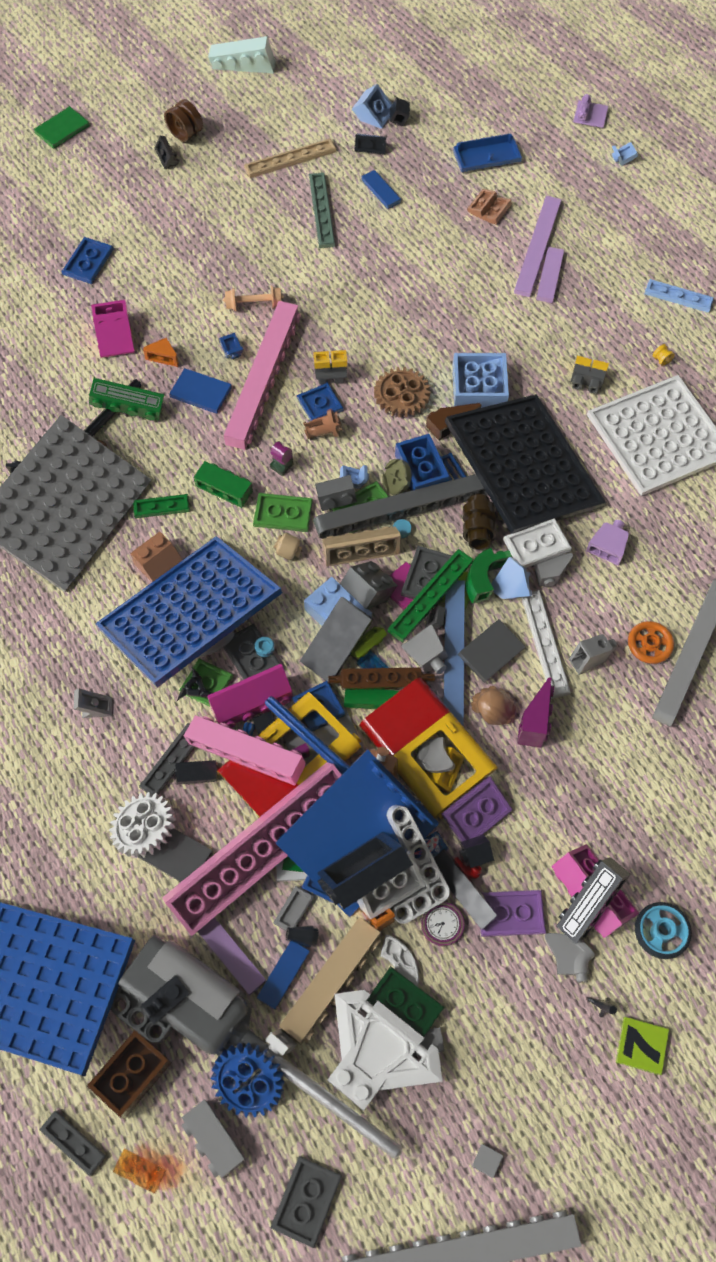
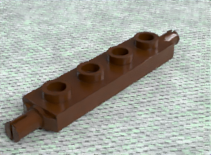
(378, 678)

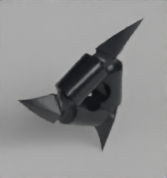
(196, 680)

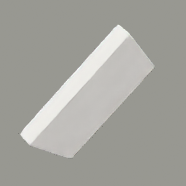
(537, 543)

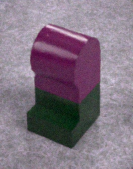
(281, 457)

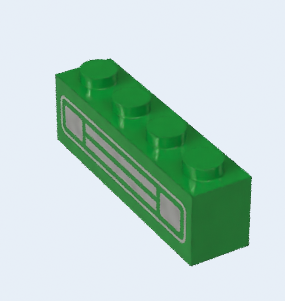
(126, 399)

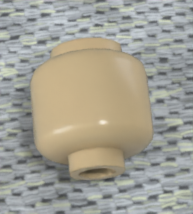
(287, 546)

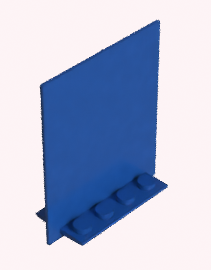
(349, 816)

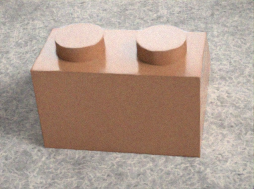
(155, 556)

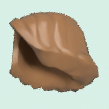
(494, 705)

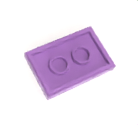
(477, 810)
(518, 913)

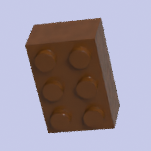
(129, 1074)

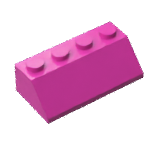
(248, 696)
(574, 869)

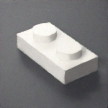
(280, 1042)

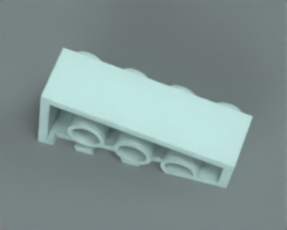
(243, 55)

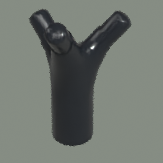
(604, 1006)

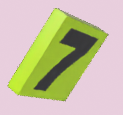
(642, 1046)

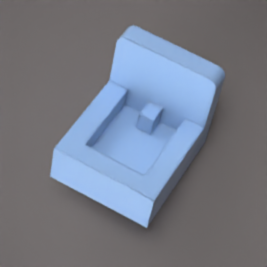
(624, 154)
(358, 477)

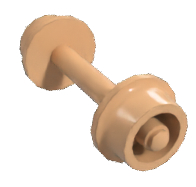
(231, 299)

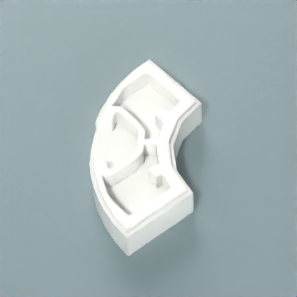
(400, 958)

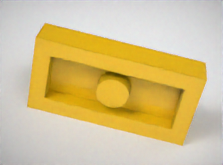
(445, 780)

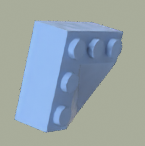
(480, 378)

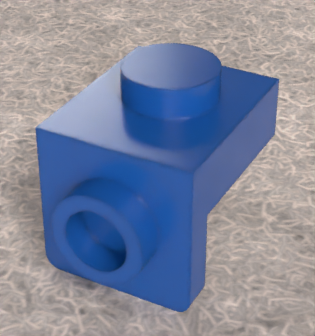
(231, 346)

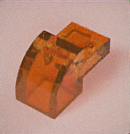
(139, 1170)

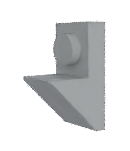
(92, 704)

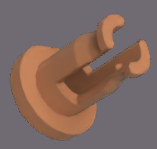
(324, 425)

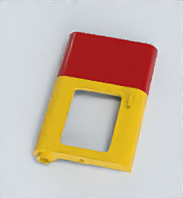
(406, 724)
(263, 791)

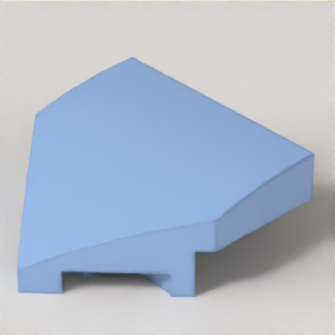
(512, 581)

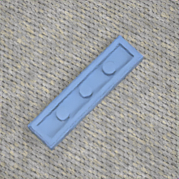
(679, 295)

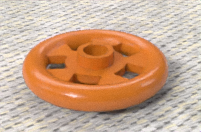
(651, 627)

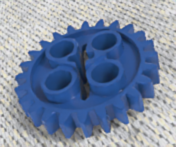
(232, 1064)

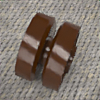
(183, 120)

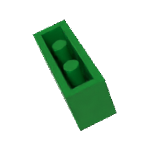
(223, 484)

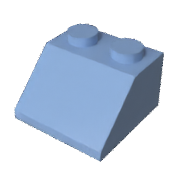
(373, 107)

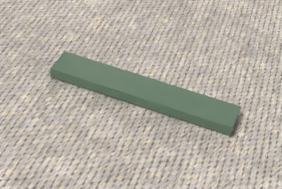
(321, 210)

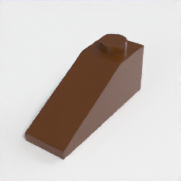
(436, 420)

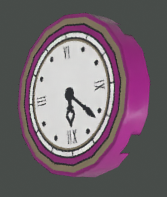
(442, 924)

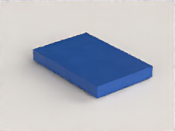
(87, 260)
(200, 390)

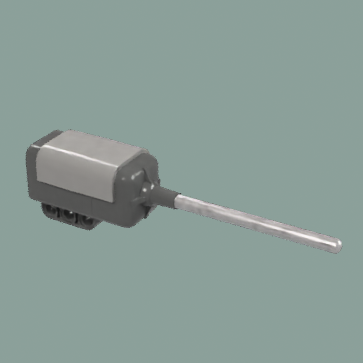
(215, 1019)

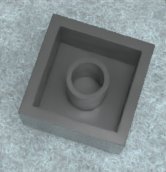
(368, 584)

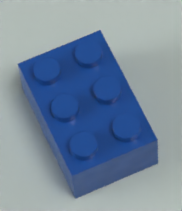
(423, 460)

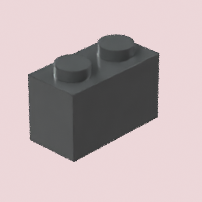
(336, 493)

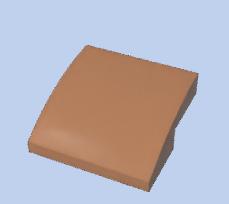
(489, 206)

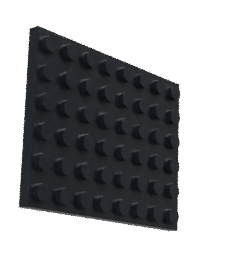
(524, 463)

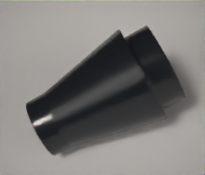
(303, 935)

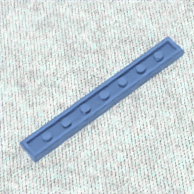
(453, 645)

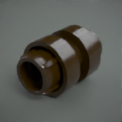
(479, 522)

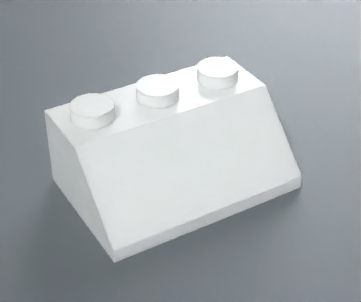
(392, 891)

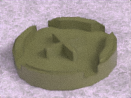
(396, 477)

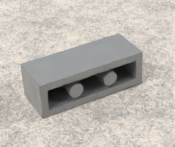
(212, 1139)

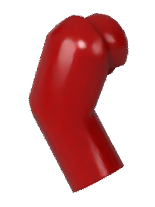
(472, 873)

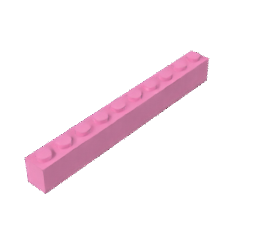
(262, 375)

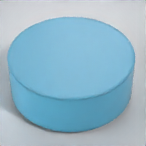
(403, 527)
(264, 646)

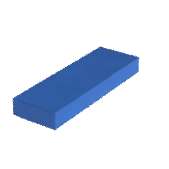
(381, 189)
(283, 975)

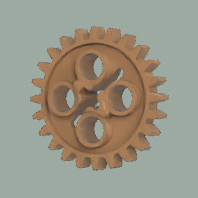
(402, 392)

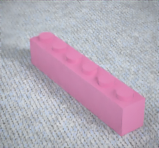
(245, 750)

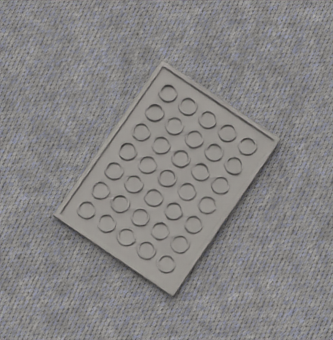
(65, 502)

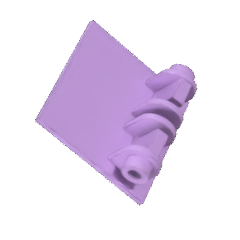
(590, 113)

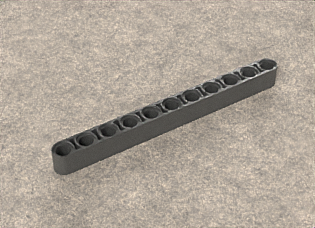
(397, 506)

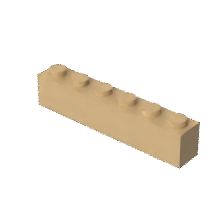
(329, 981)

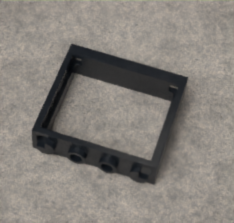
(363, 870)

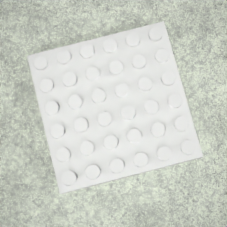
(657, 434)

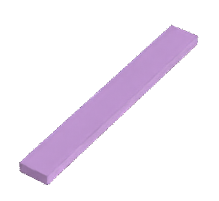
(537, 246)

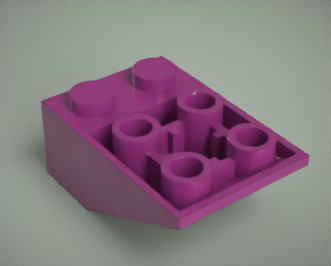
(535, 720)

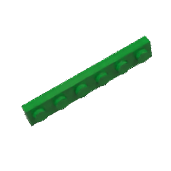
(430, 595)

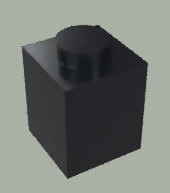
(399, 111)
(476, 851)

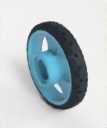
(654, 946)

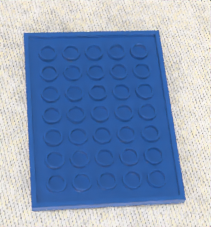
(188, 610)

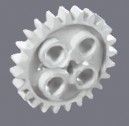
(142, 825)

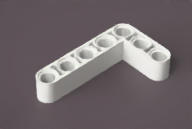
(424, 861)

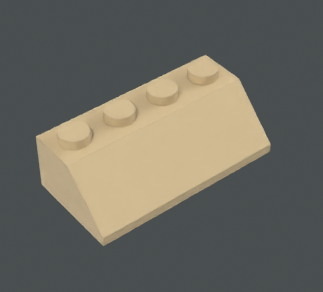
(361, 546)

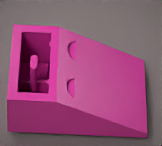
(112, 328)

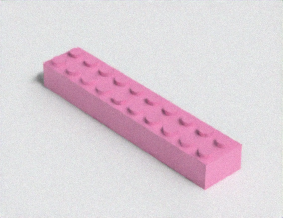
(245, 857)

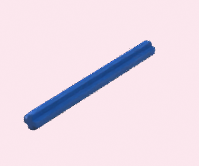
(308, 736)

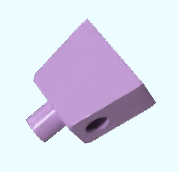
(609, 542)

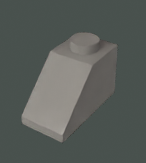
(550, 571)

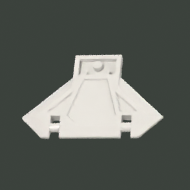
(378, 1051)

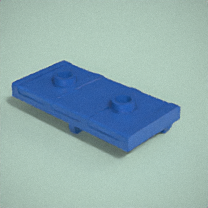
(486, 152)

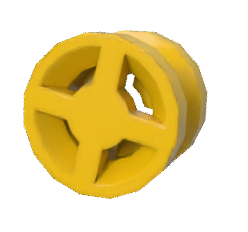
(663, 355)

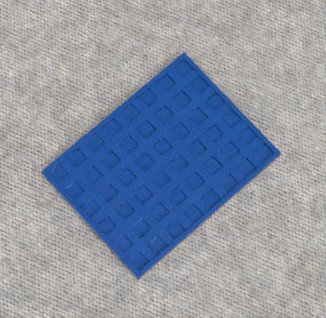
(56, 986)

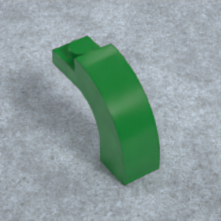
(477, 581)

